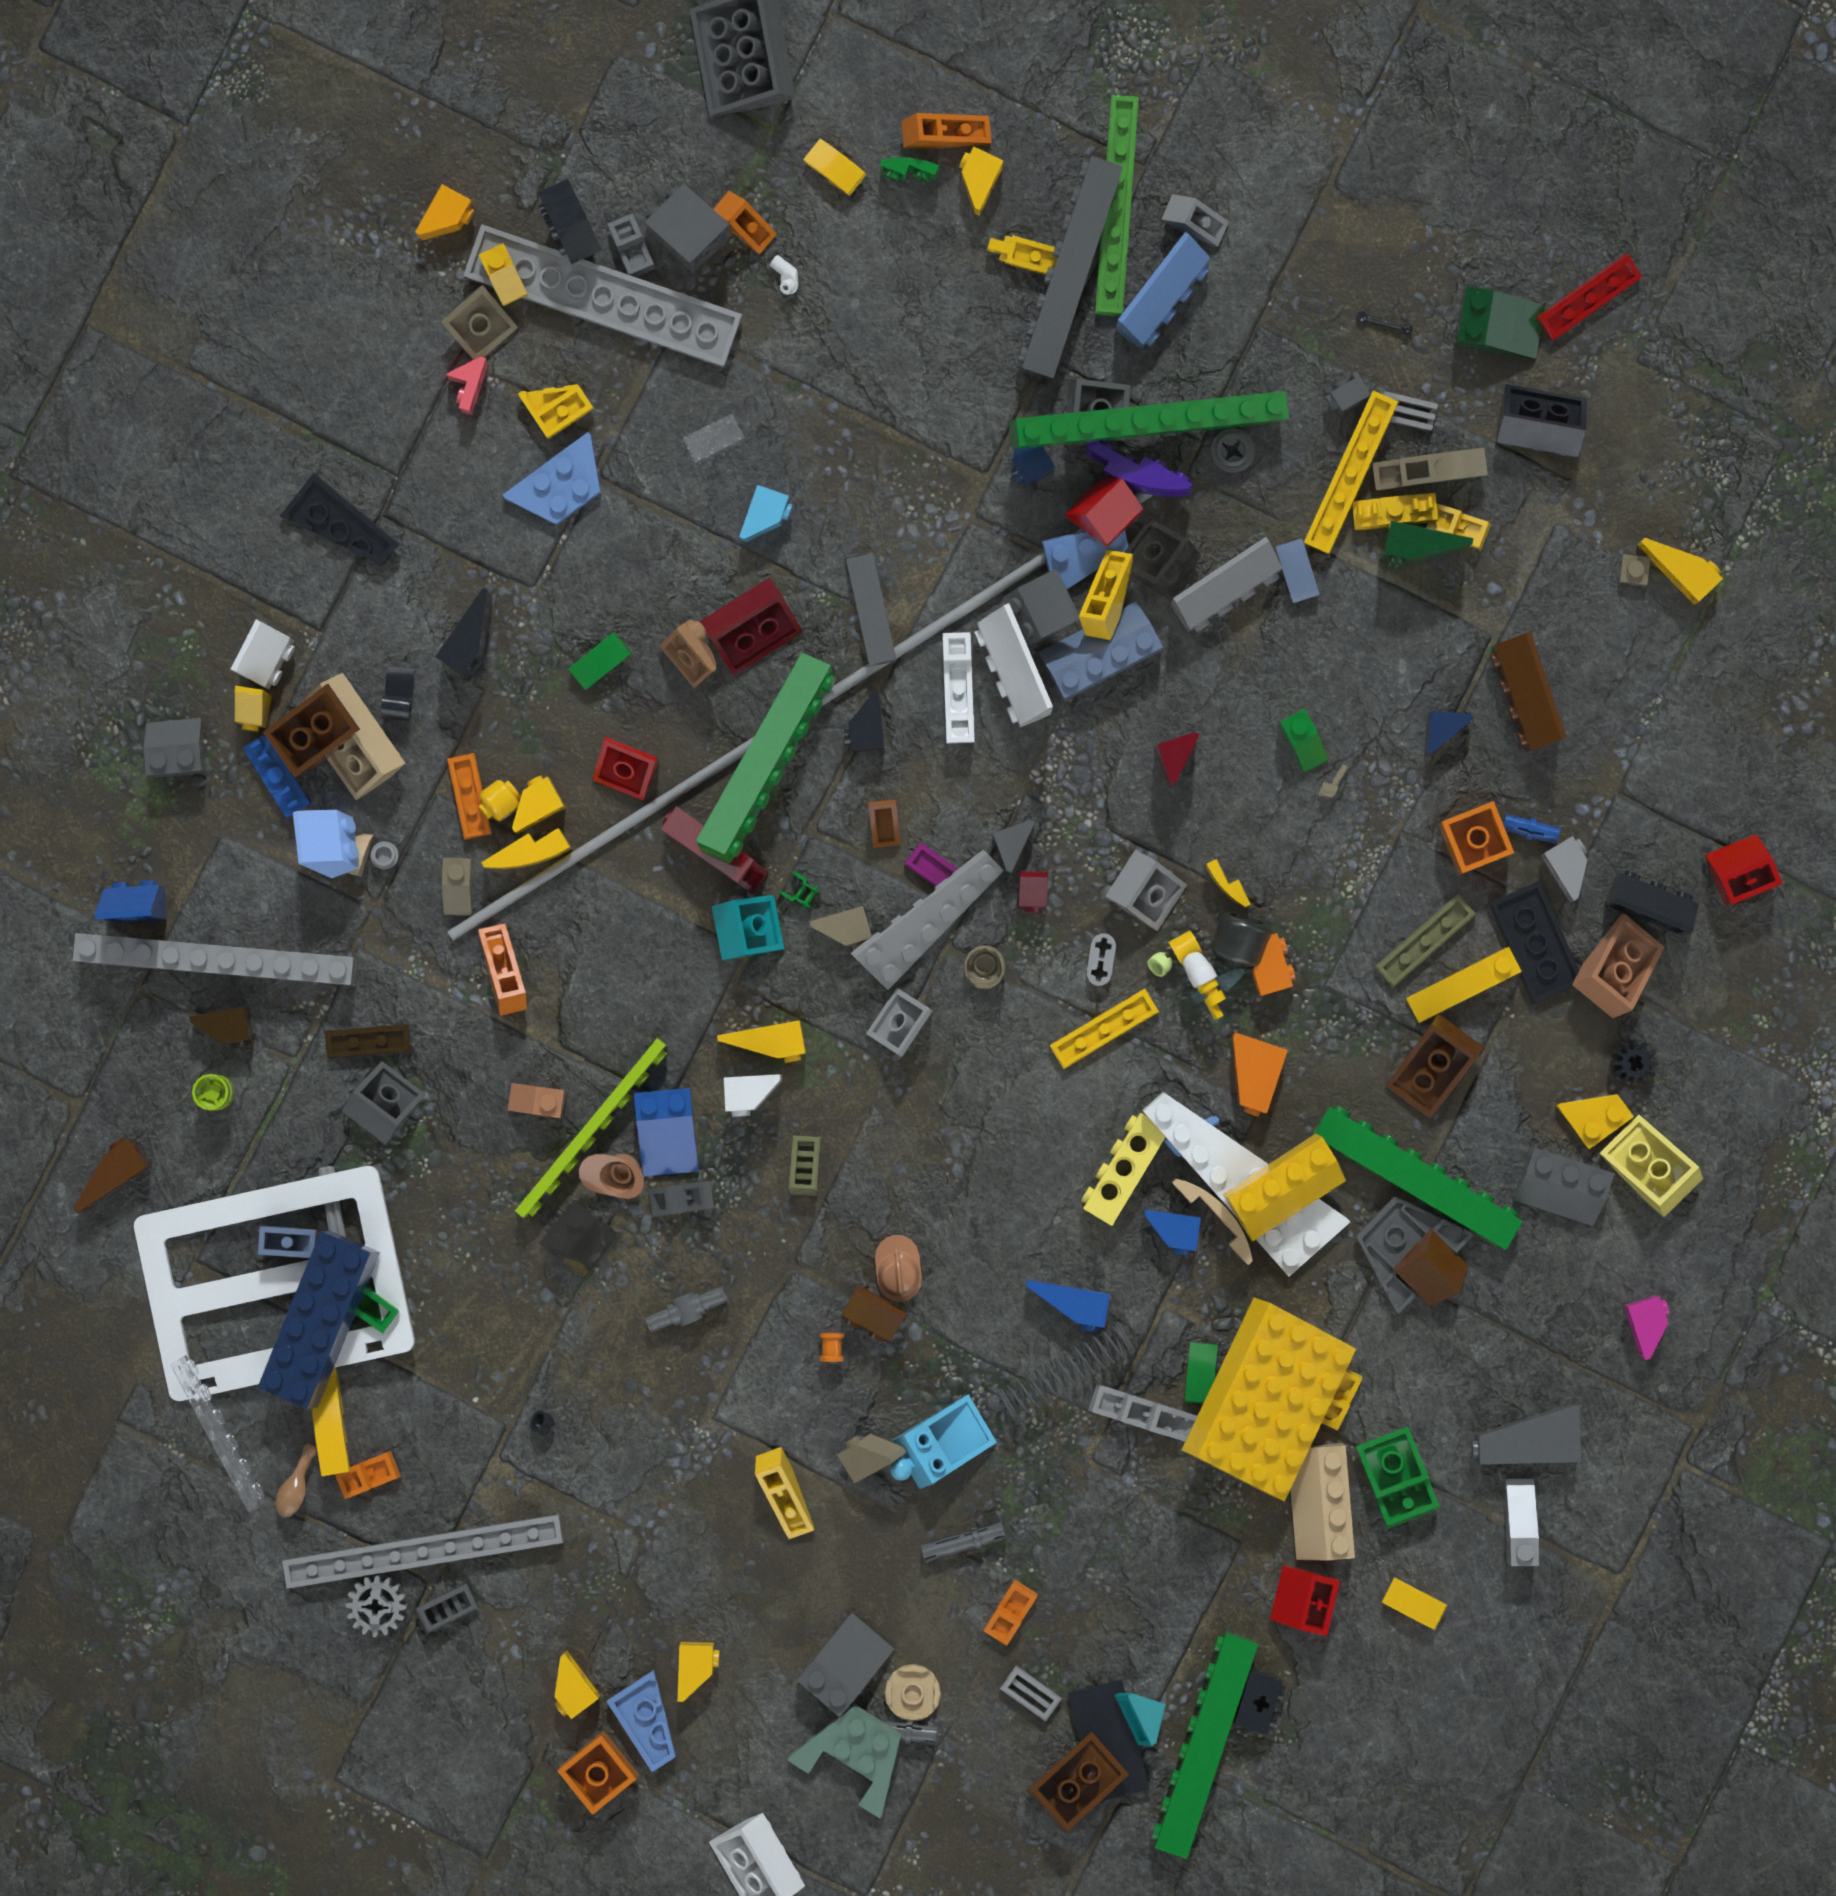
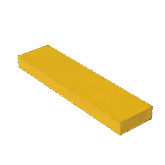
(1104, 1028)

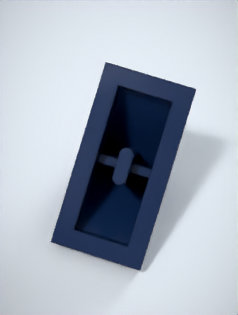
(1442, 727)

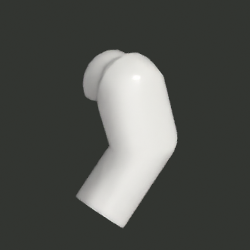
(788, 273)

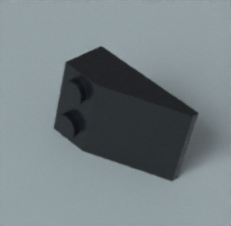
(467, 643)

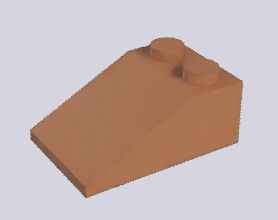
(1619, 967)

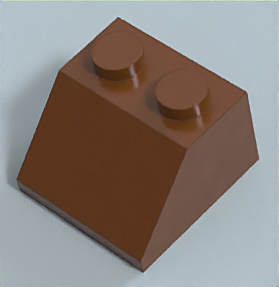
(874, 1314)

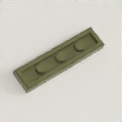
(1425, 940)

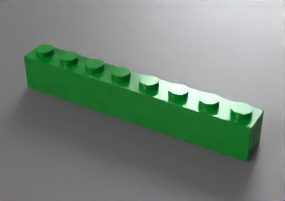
(766, 758)
(1417, 1178)
(1205, 1744)

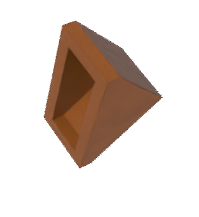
(884, 823)

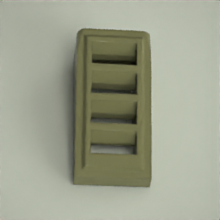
(800, 1189)

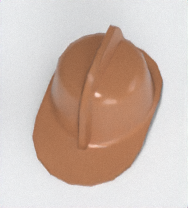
(612, 1175)
(898, 1268)

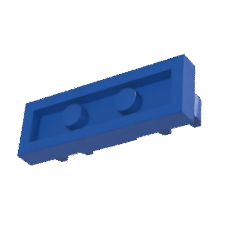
(276, 776)

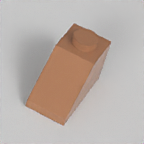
(537, 1100)

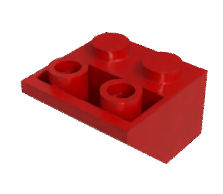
(1743, 870)
(1305, 1600)

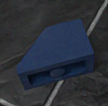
(1031, 465)

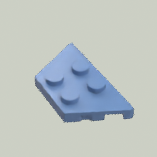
(560, 484)

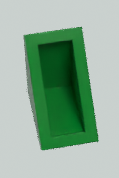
(370, 1311)

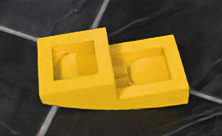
(834, 167)
(1457, 523)
(1233, 890)
(1342, 1399)
(1414, 1603)

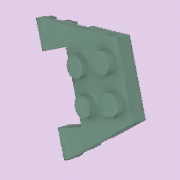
(862, 1745)

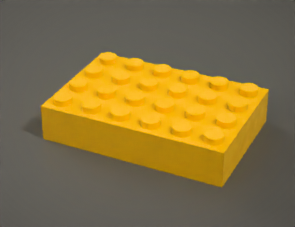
(1269, 1399)

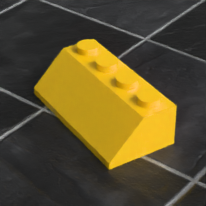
(1285, 1186)

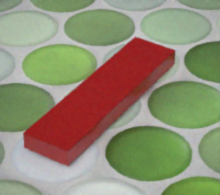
(1589, 297)

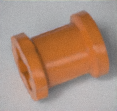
(831, 1347)

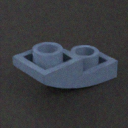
(1297, 570)

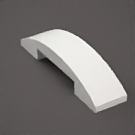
(958, 687)

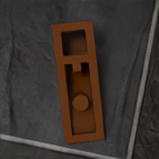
(114, 1170)

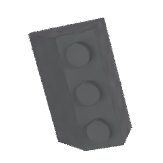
(1563, 1186)

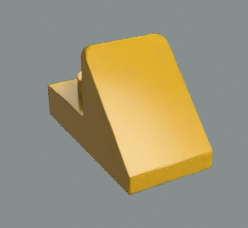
(503, 274)

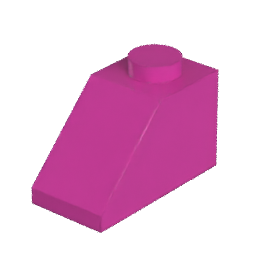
(1647, 1323)

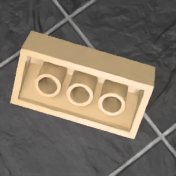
(368, 755)
(1323, 1505)

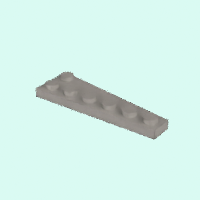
(903, 943)

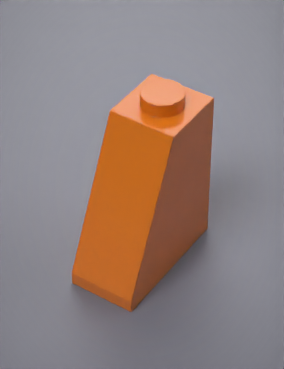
(1256, 1072)

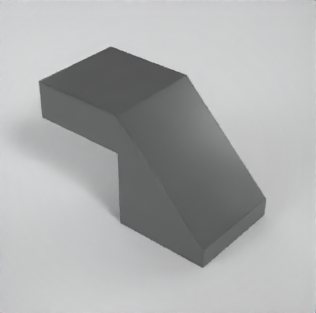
(681, 1198)

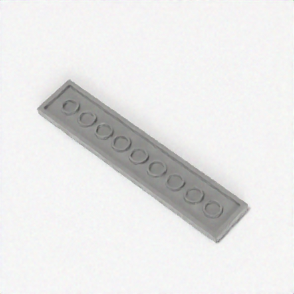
(612, 298)

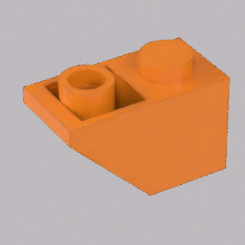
(1272, 972)

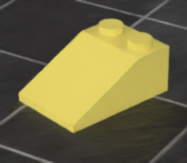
(1652, 1165)

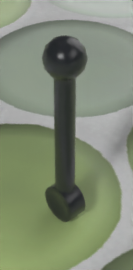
(1362, 317)

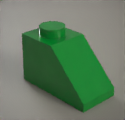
(1303, 740)

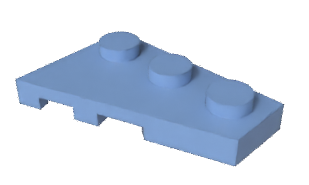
(1078, 555)
(645, 1720)

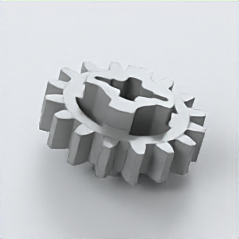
(375, 1622)

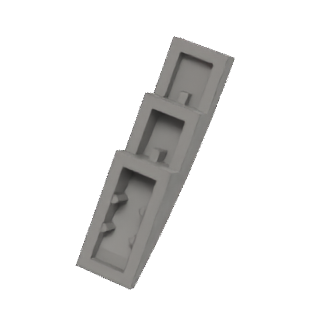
(1142, 1412)

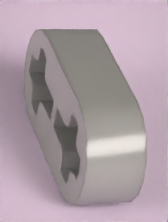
(1108, 959)

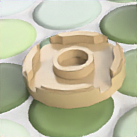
(912, 1692)

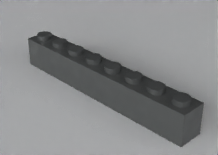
(1070, 268)

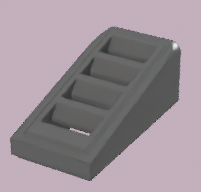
(423, 1617)

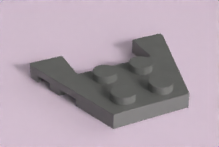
(1394, 1234)

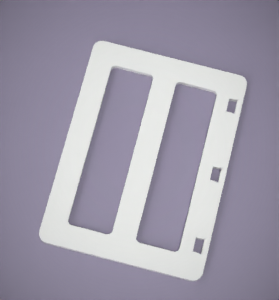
(173, 1303)

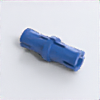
(1531, 828)

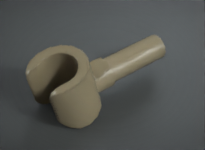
(1329, 790)

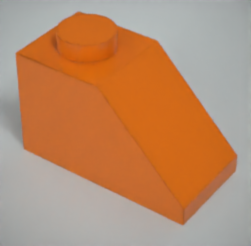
(745, 222)

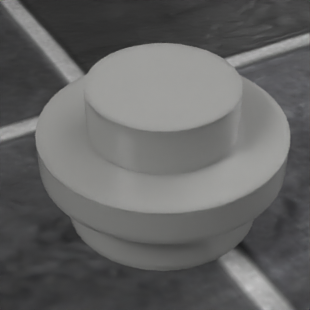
(384, 855)

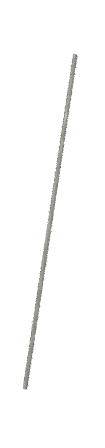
(739, 752)

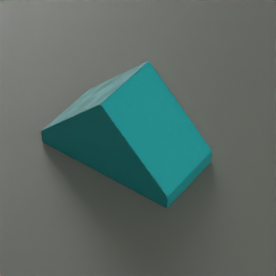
(1142, 1716)

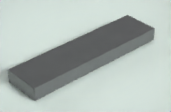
(871, 610)

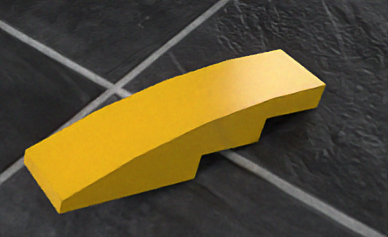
(330, 1430)

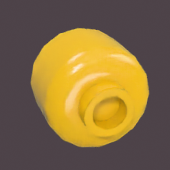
(499, 800)

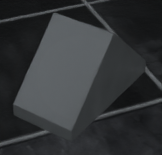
(1011, 843)

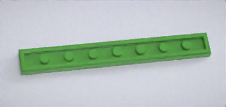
(1116, 227)

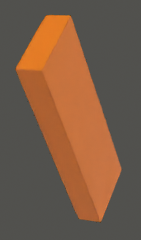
(467, 788)

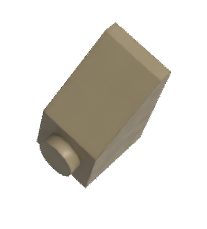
(457, 886)
(846, 927)
(868, 1455)

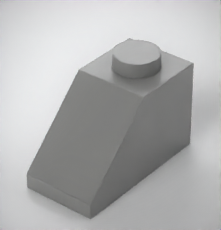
(1195, 218)
(1567, 865)

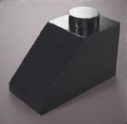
(866, 727)

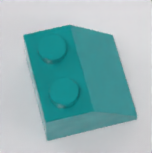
(747, 927)

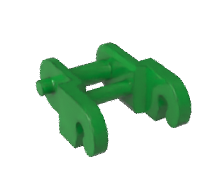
(810, 896)

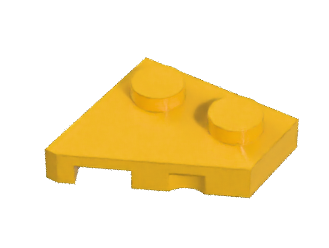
(556, 407)

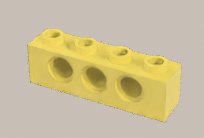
(1110, 1209)

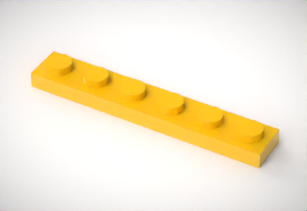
(1351, 472)

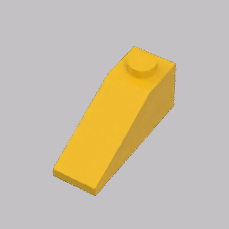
(1686, 571)
(1106, 596)
(776, 1041)
(783, 1492)

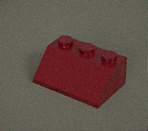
(751, 626)

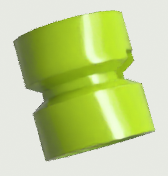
(213, 1092)

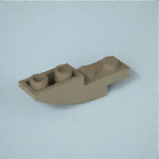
(1430, 468)

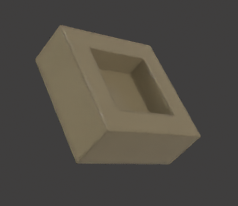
(1634, 570)

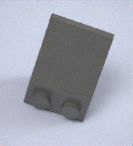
(845, 1664)

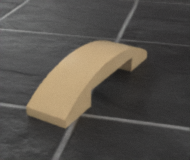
(1239, 1242)

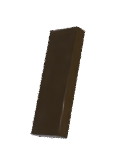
(368, 1041)

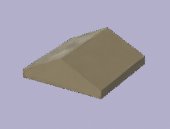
(479, 324)

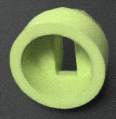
(1159, 964)

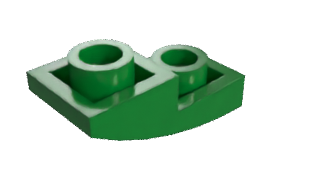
(899, 169)
(599, 660)
(1200, 1371)

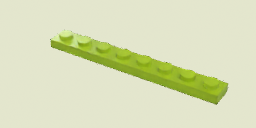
(585, 1138)

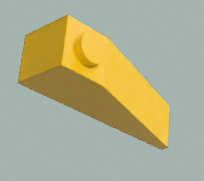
(1463, 984)

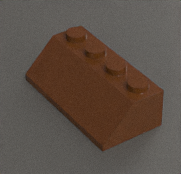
(1528, 692)

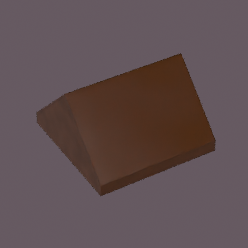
(1432, 1269)

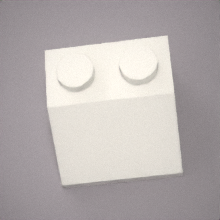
(263, 655)
(748, 1092)

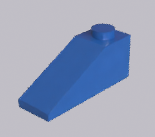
(1078, 1304)

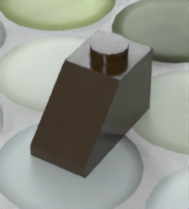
(227, 1026)

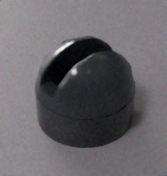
(536, 1420)

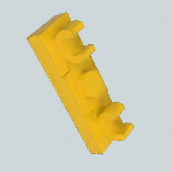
(1401, 509)

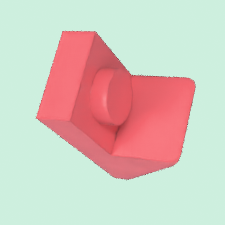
(472, 376)

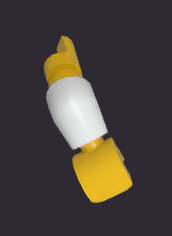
(1198, 970)

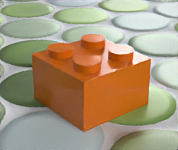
(1475, 838)
(598, 1772)

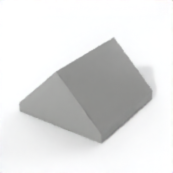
(899, 1022)

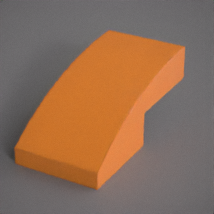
(368, 1475)
(1010, 1612)

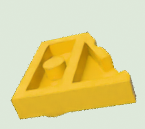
(1595, 1117)

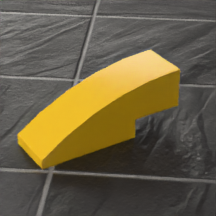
(528, 852)

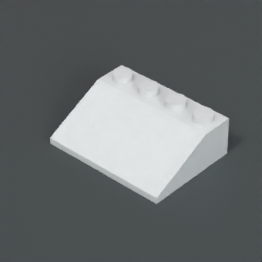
(1014, 667)

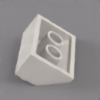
(756, 1860)

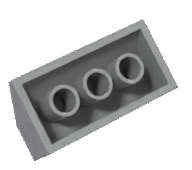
(1226, 585)

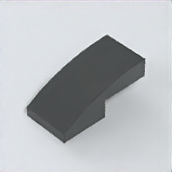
(631, 246)

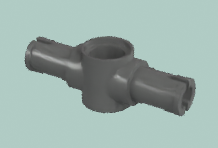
(687, 1309)

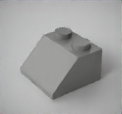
(1146, 890)

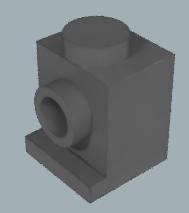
(1347, 394)

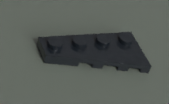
(332, 516)

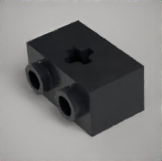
(1247, 1713)

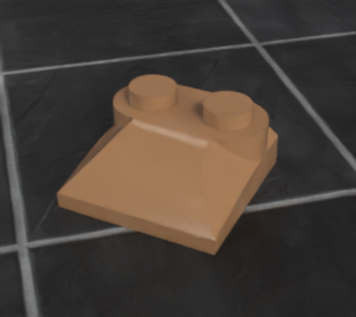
(689, 652)

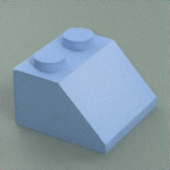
(326, 841)

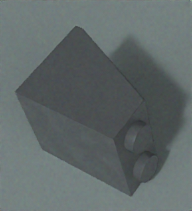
(688, 227)

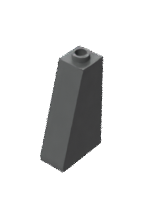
(1536, 1439)

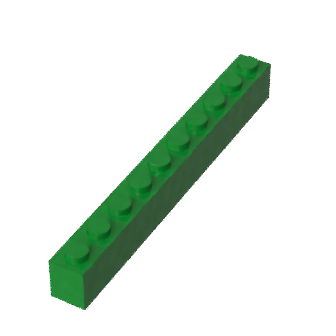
(1148, 420)

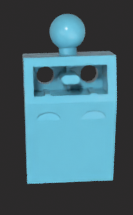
(942, 1443)

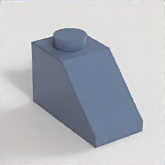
(286, 1241)

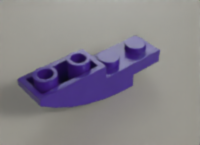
(1147, 477)

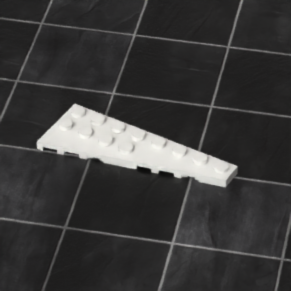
(1226, 1164)

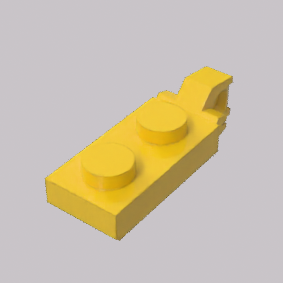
(1023, 253)

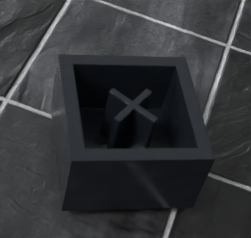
(567, 222)

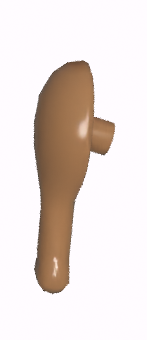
(293, 1490)

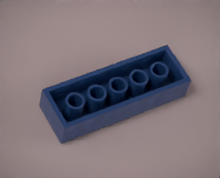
(318, 1319)

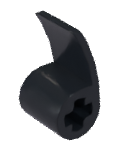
(398, 693)

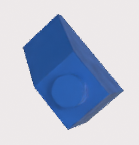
(1175, 1230)

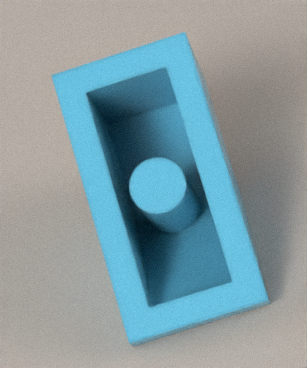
(765, 513)

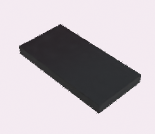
(1535, 941)
(1099, 1712)

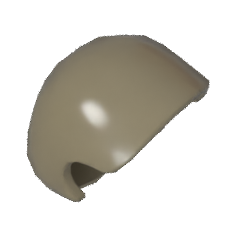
(985, 967)

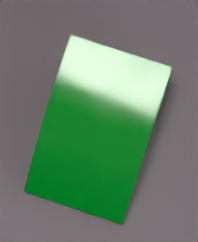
(1397, 1477)

